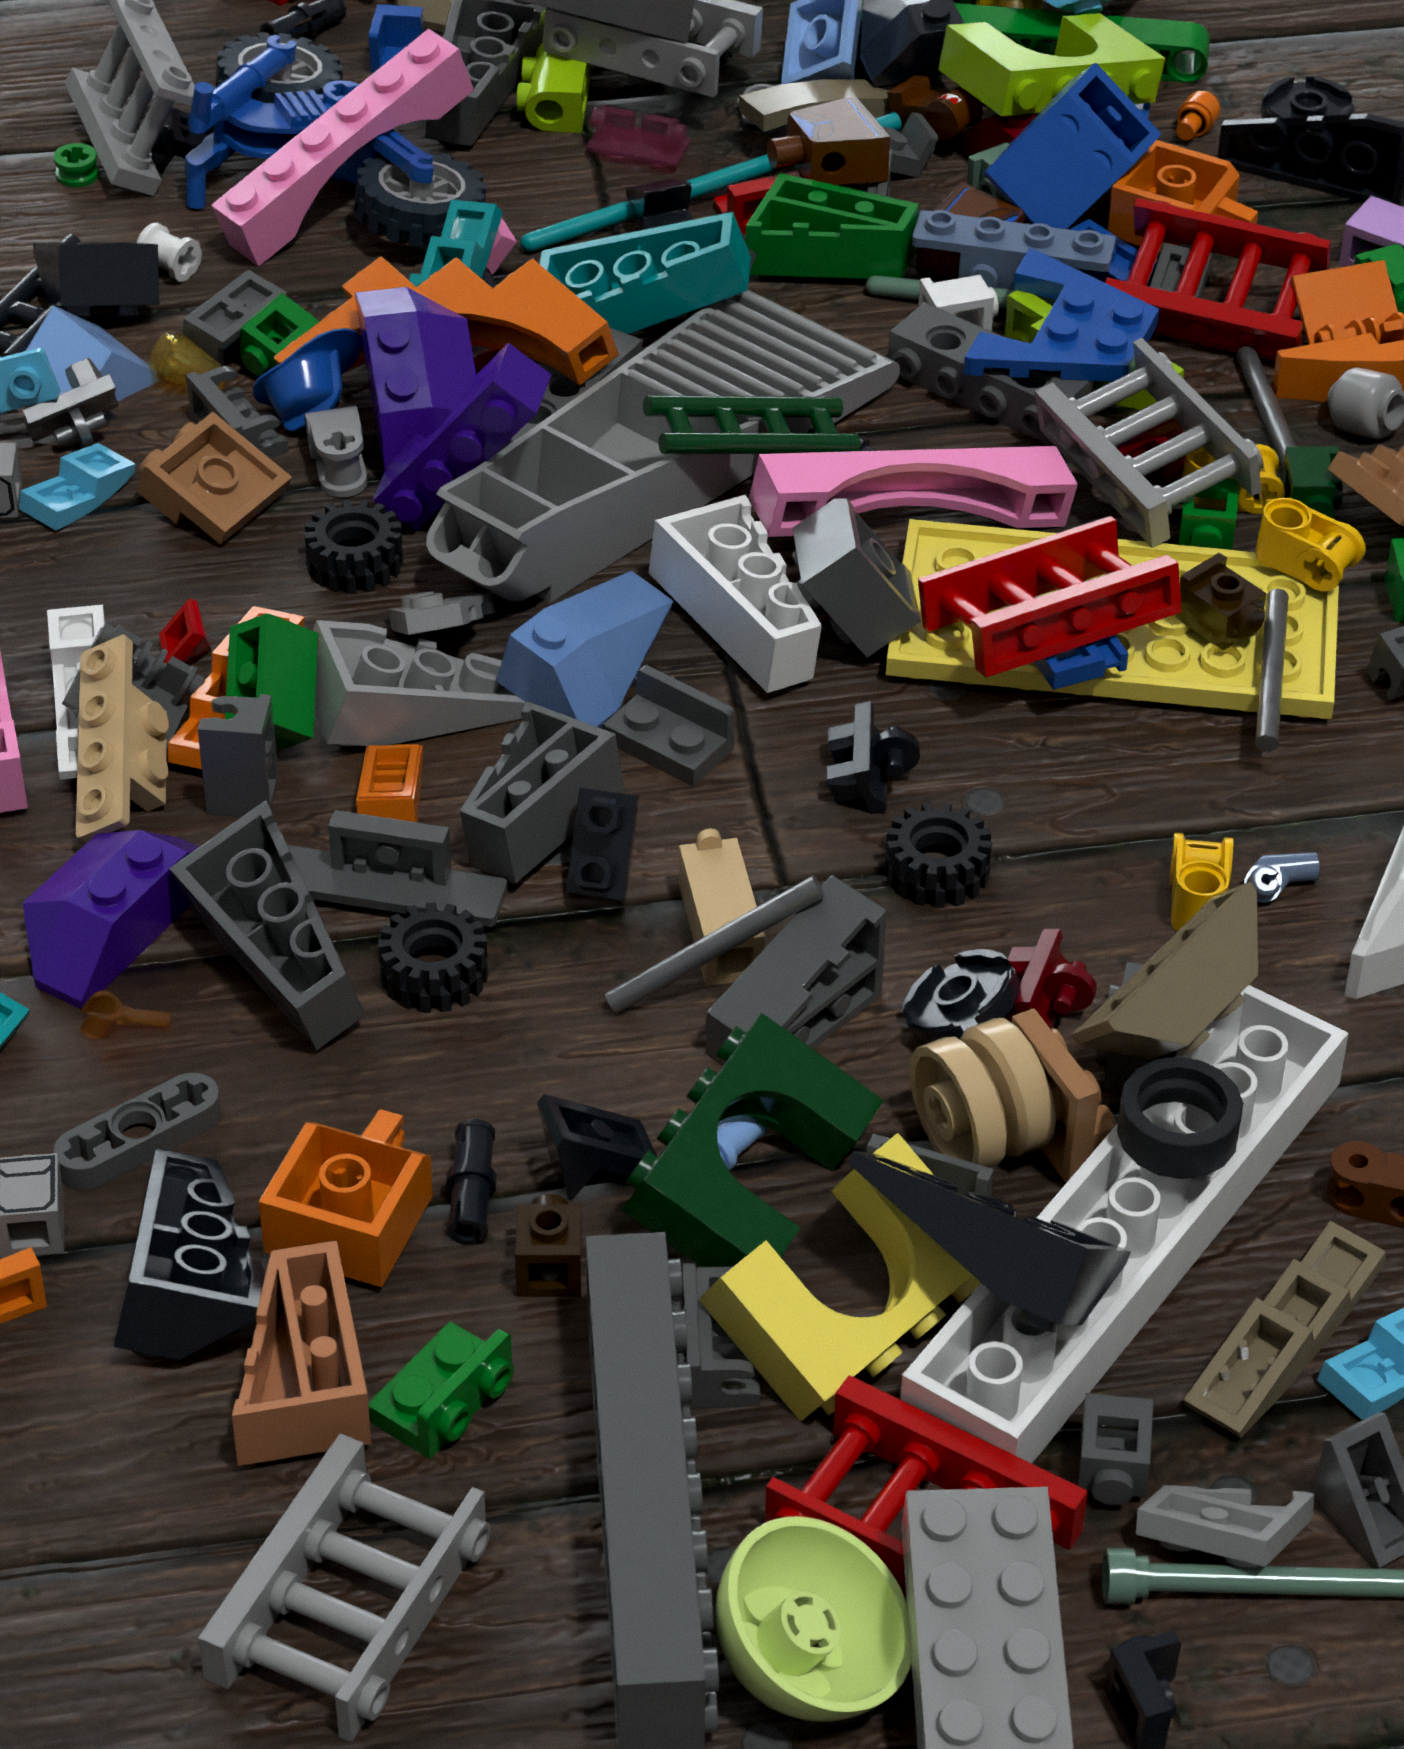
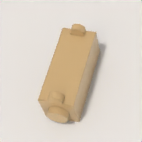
(715, 893)

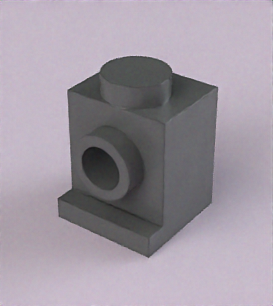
(1111, 1460)

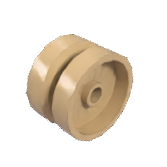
(983, 1094)

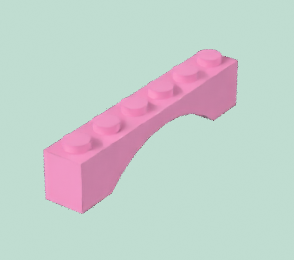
(273, 199)
(1004, 483)

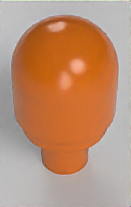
(1197, 115)

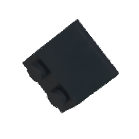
(99, 275)

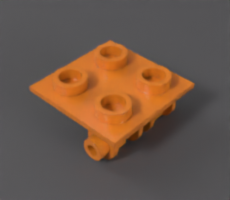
(1348, 303)

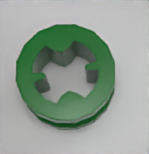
(76, 165)

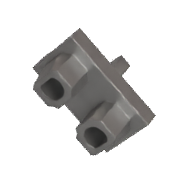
(75, 411)

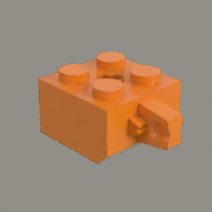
(1180, 178)
(349, 1191)

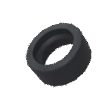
(1172, 1152)

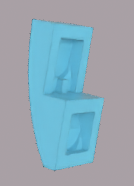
(83, 484)
(1372, 1373)

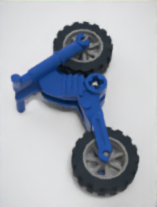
(280, 86)

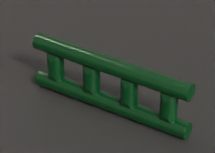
(731, 438)

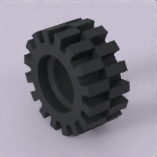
(376, 540)
(933, 876)
(433, 981)

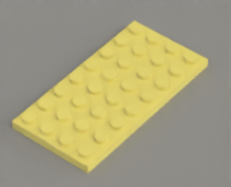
(1164, 657)

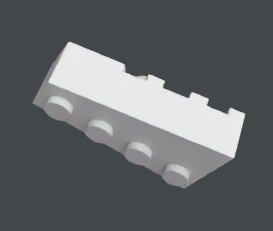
(737, 590)

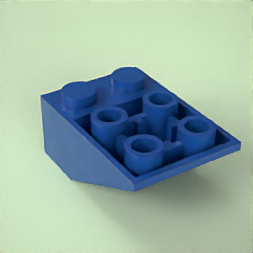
(1072, 150)

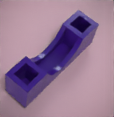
(487, 417)

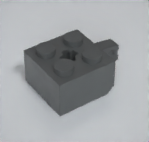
(853, 577)

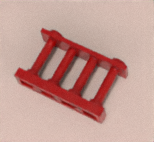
(1225, 323)
(1055, 621)
(923, 1451)

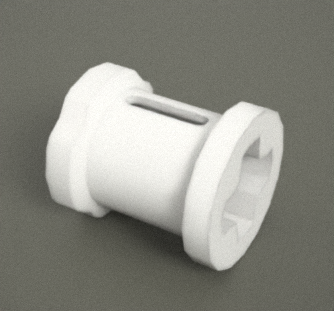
(176, 255)

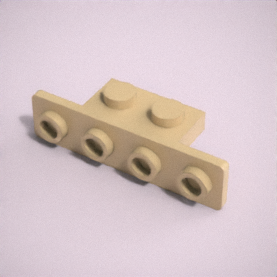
(118, 742)

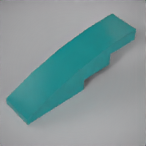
(466, 234)

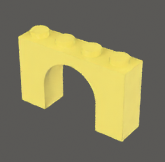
(812, 1349)

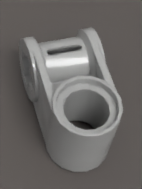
(336, 447)

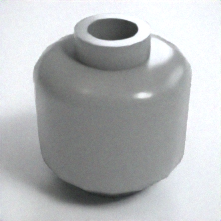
(1366, 403)

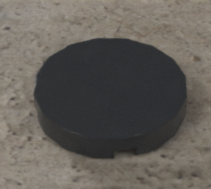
(1308, 98)
(961, 995)

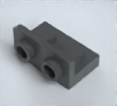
(674, 727)

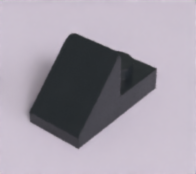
(660, 203)
(589, 1139)

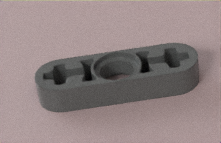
(162, 1107)

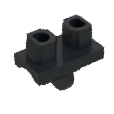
(867, 758)
(602, 844)

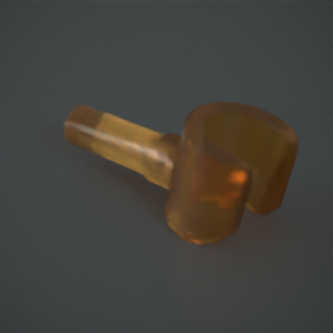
(107, 1010)

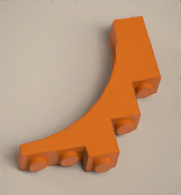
(524, 309)

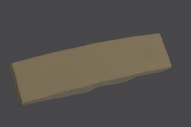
(773, 105)
(1285, 1330)

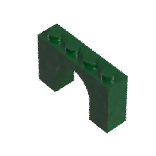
(764, 1081)

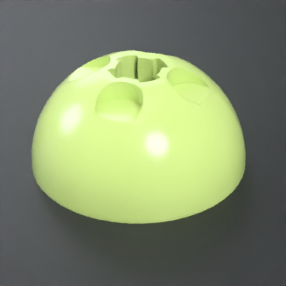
(812, 1621)

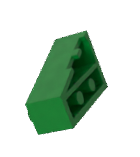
(830, 231)

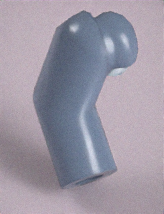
(1276, 871)

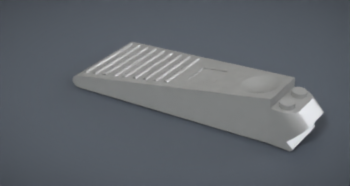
(593, 471)

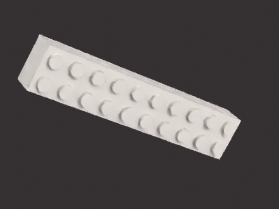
(1025, 1382)

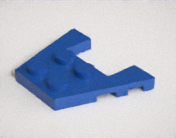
(1083, 335)

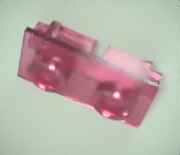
(659, 140)

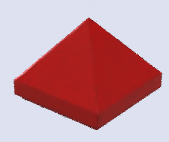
(185, 634)

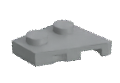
(431, 612)
(1223, 1522)

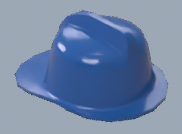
(309, 377)

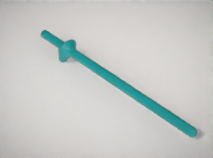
(622, 211)

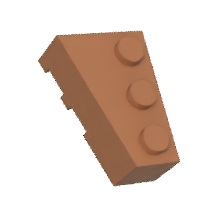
(303, 1362)

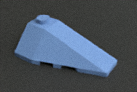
(585, 649)

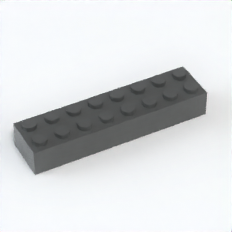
(649, 1496)

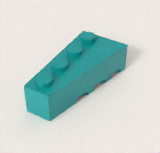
(655, 271)

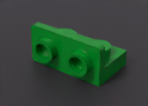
(443, 1388)

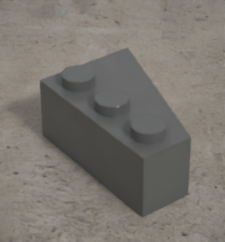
(532, 793)
(811, 973)

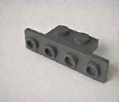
(394, 867)

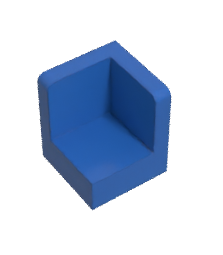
(392, 31)

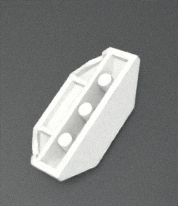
(1379, 951)

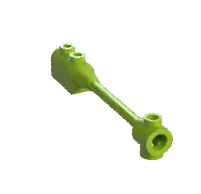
(554, 91)

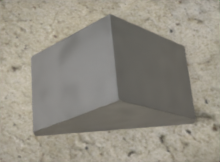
(1364, 1488)

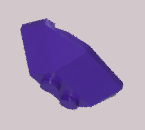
(414, 362)
(102, 911)

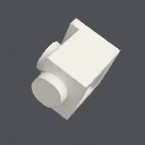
(962, 297)

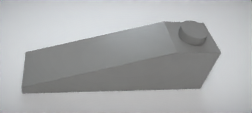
(400, 692)

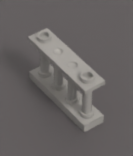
(688, 66)
(102, 100)
(1121, 477)
(309, 1535)

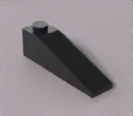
(904, 38)
(1328, 153)
(189, 1262)
(1029, 1263)

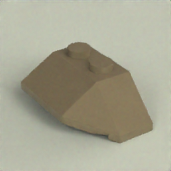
(1183, 984)

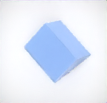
(822, 40)
(73, 339)

